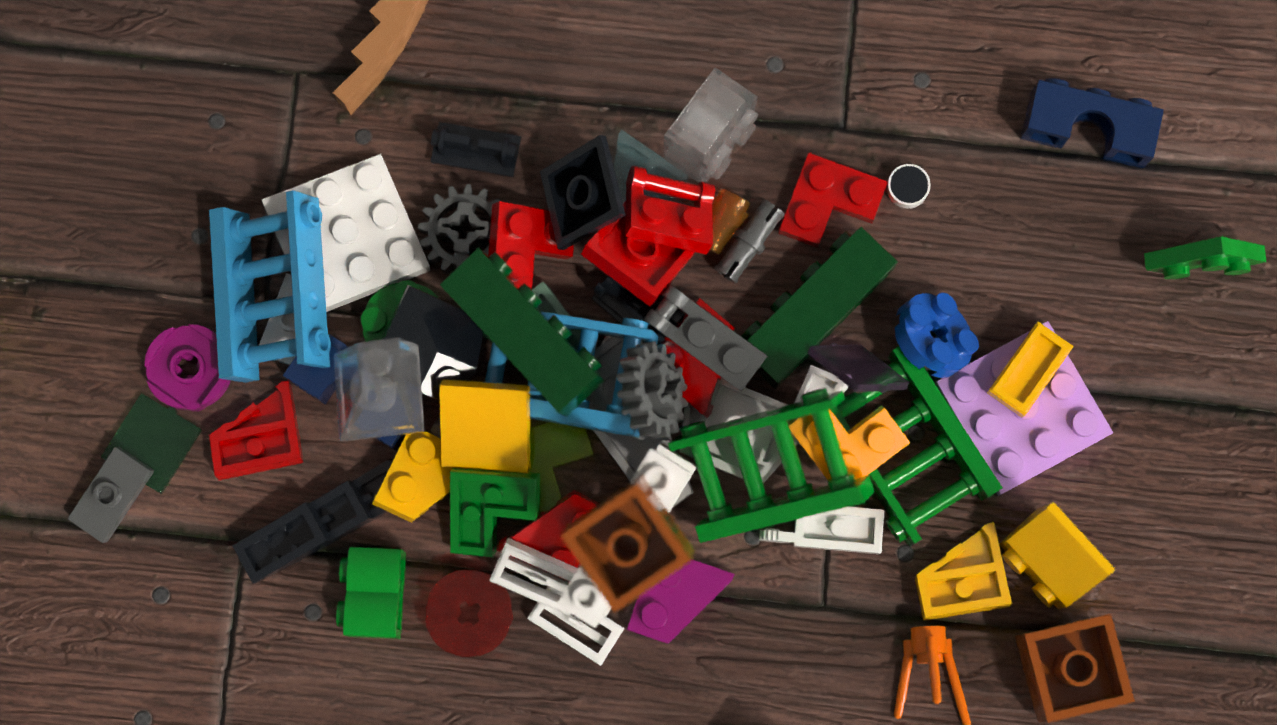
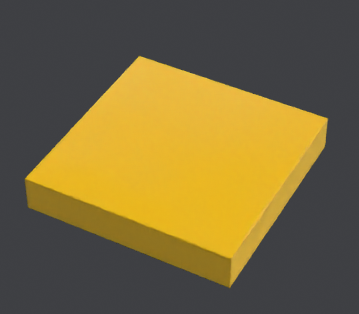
(485, 426)

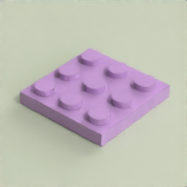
(1016, 447)

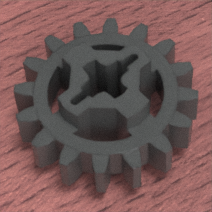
(447, 228)
(652, 390)

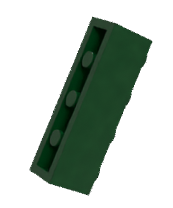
(819, 304)
(522, 331)

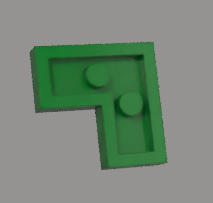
(1210, 254)
(480, 498)

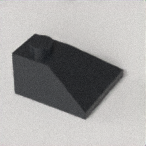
(582, 192)
(445, 337)

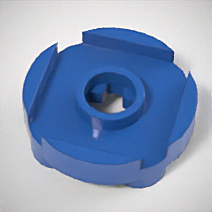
(954, 342)

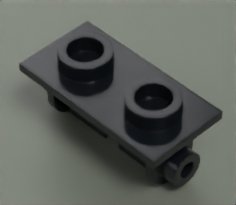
(475, 149)

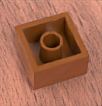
(628, 543)
(1074, 668)

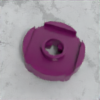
(164, 373)

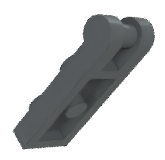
(707, 339)

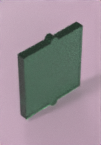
(155, 438)

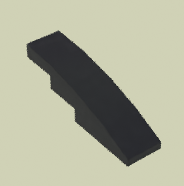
(312, 526)

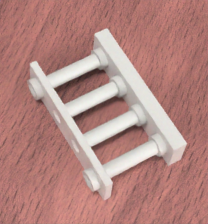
(667, 476)

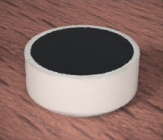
(908, 186)

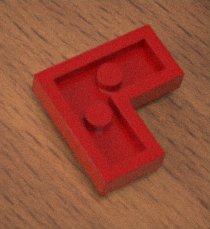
(825, 188)
(518, 235)

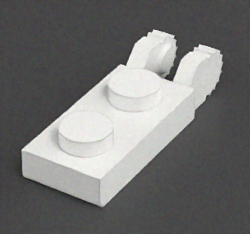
(838, 530)

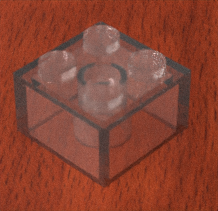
(710, 127)

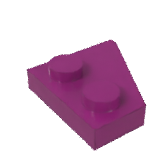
(677, 600)

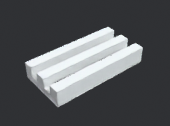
(539, 560)
(607, 643)

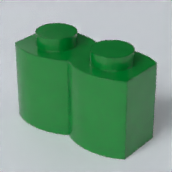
(372, 593)

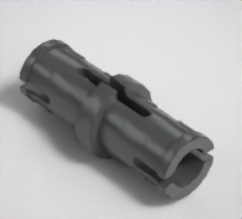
(749, 241)

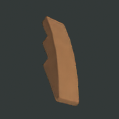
(379, 49)

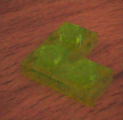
(552, 447)

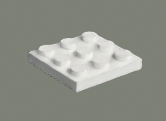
(362, 231)

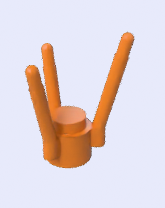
(930, 648)

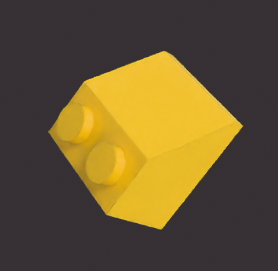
(1055, 557)

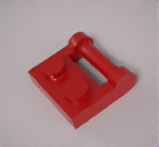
(665, 220)

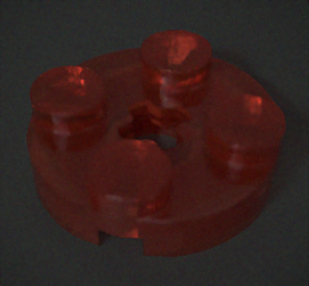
(443, 613)

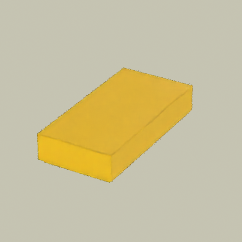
(1030, 369)

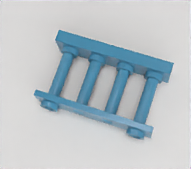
(234, 288)
(610, 421)

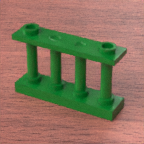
(950, 443)
(761, 508)

